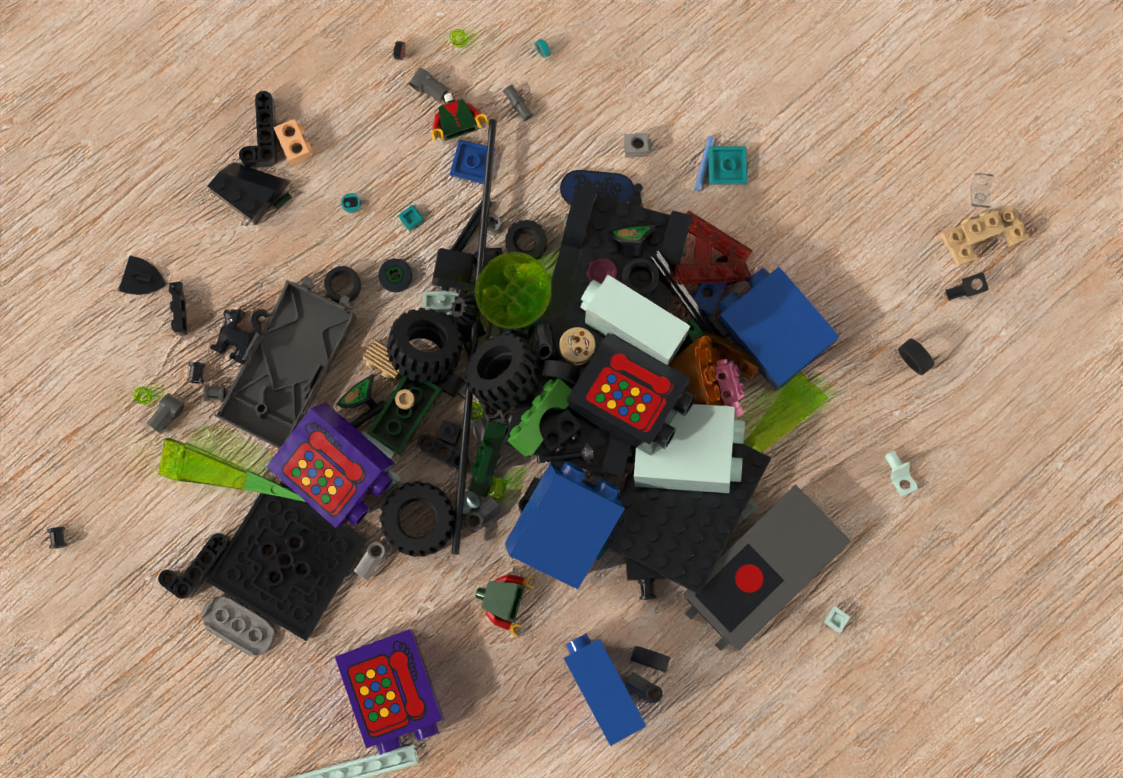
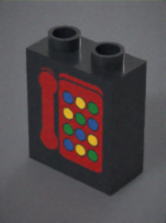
(631, 395)

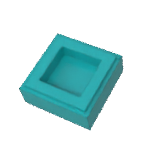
(410, 217)

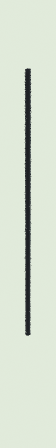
(473, 339)

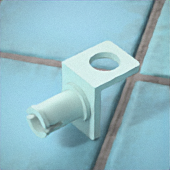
(899, 473)

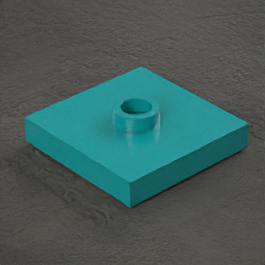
(727, 165)

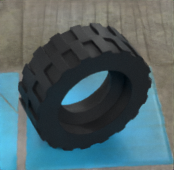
(527, 227)

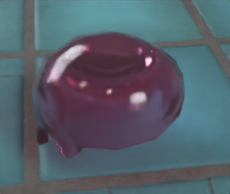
(600, 269)

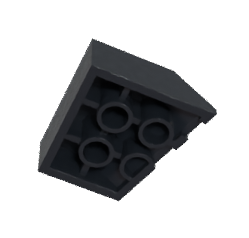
(247, 190)

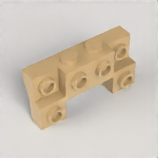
(984, 228)

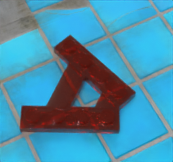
(702, 269)

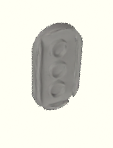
(238, 625)

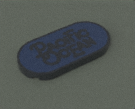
(608, 185)

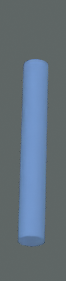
(704, 164)

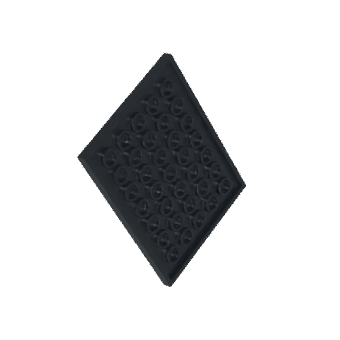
(684, 530)

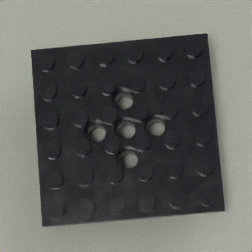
(296, 599)

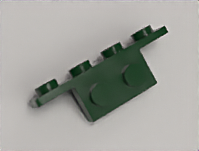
(487, 458)

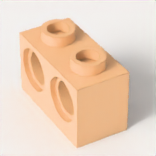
(290, 143)

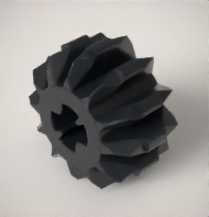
(464, 309)

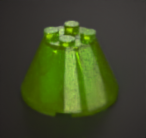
(513, 290)

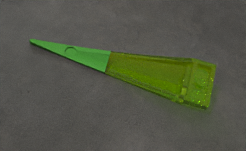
(194, 465)

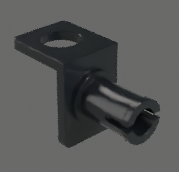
(966, 288)

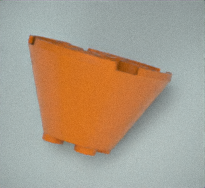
(698, 363)

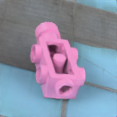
(730, 384)

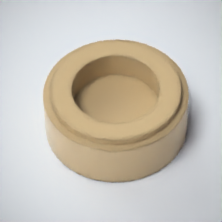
(405, 399)

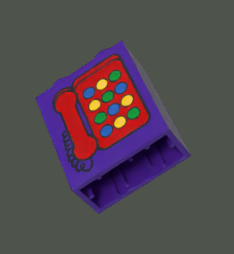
(332, 466)
(390, 691)

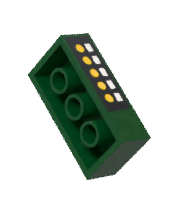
(397, 426)

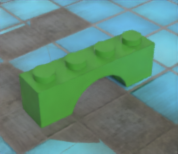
(527, 435)

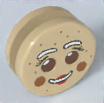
(577, 346)

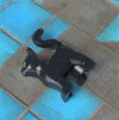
(233, 335)

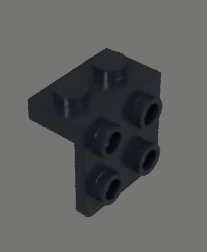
(453, 271)

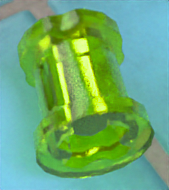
(498, 488)

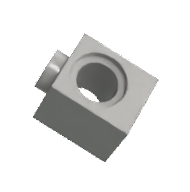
(631, 151)

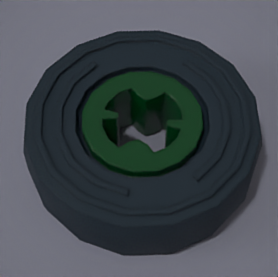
(386, 279)

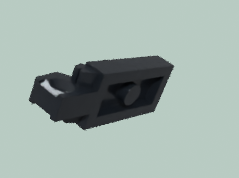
(178, 307)

